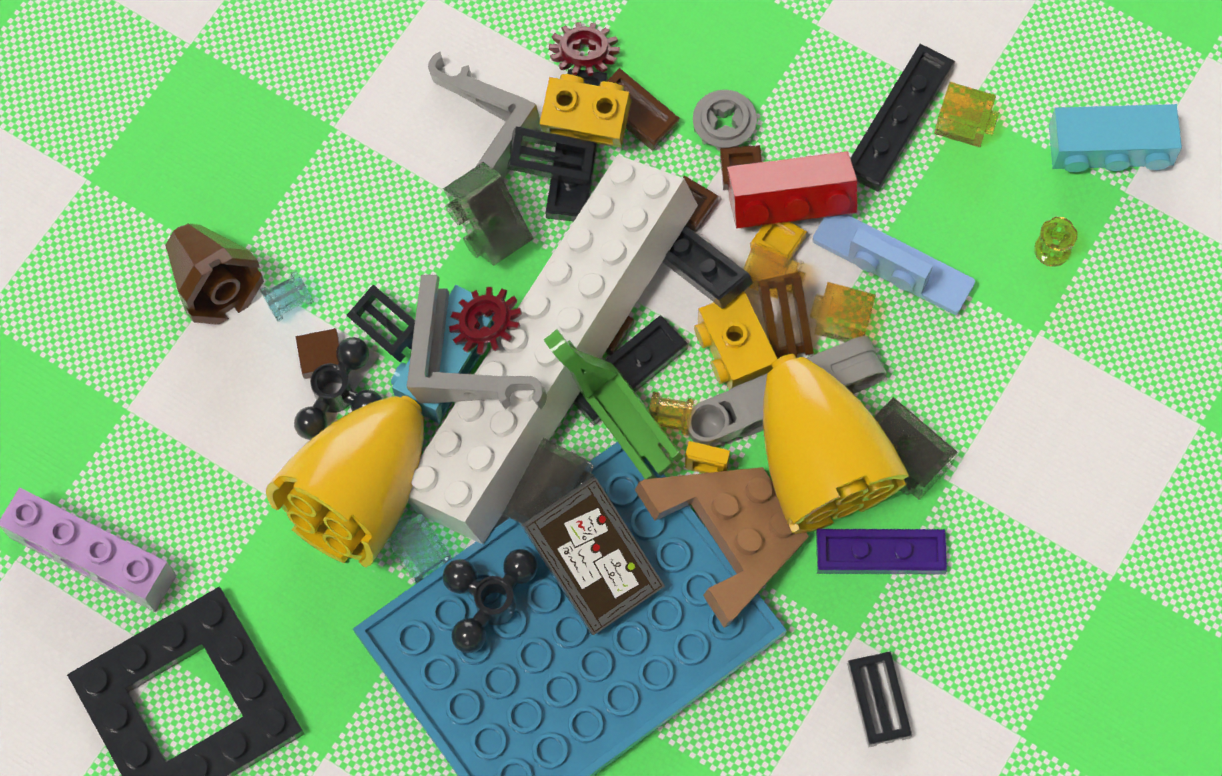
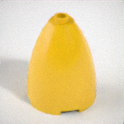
(823, 447)
(353, 479)

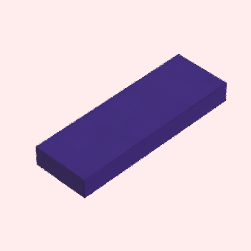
(881, 551)

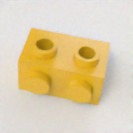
(586, 110)

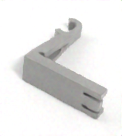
(503, 104)
(424, 373)

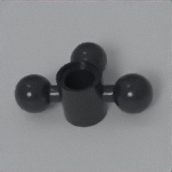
(352, 355)
(461, 577)

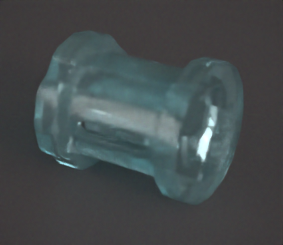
(286, 295)

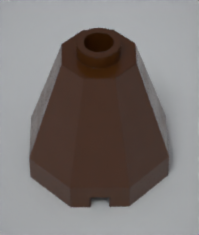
(211, 273)

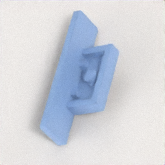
(894, 261)

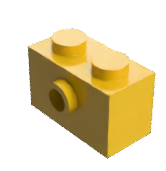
(735, 341)

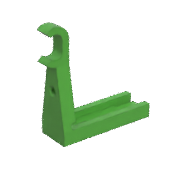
(617, 407)

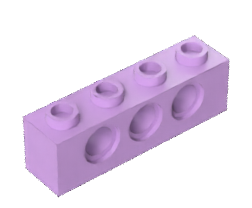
(87, 549)

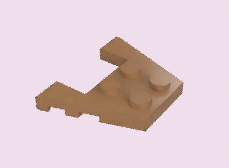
(742, 519)

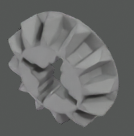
(724, 104)

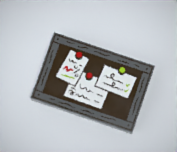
(593, 555)

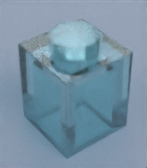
(417, 547)

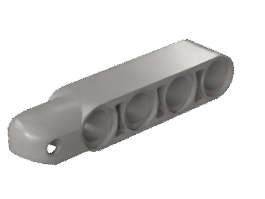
(741, 408)

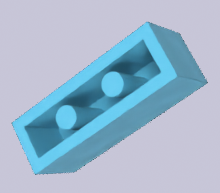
(1114, 137)
(452, 359)

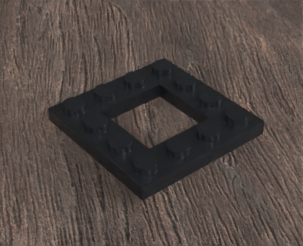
(202, 624)

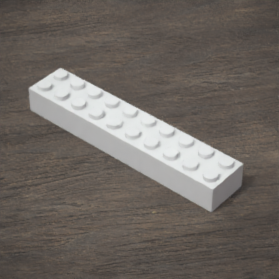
(584, 294)

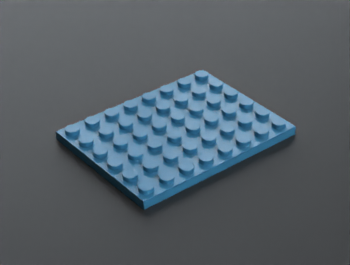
(542, 686)

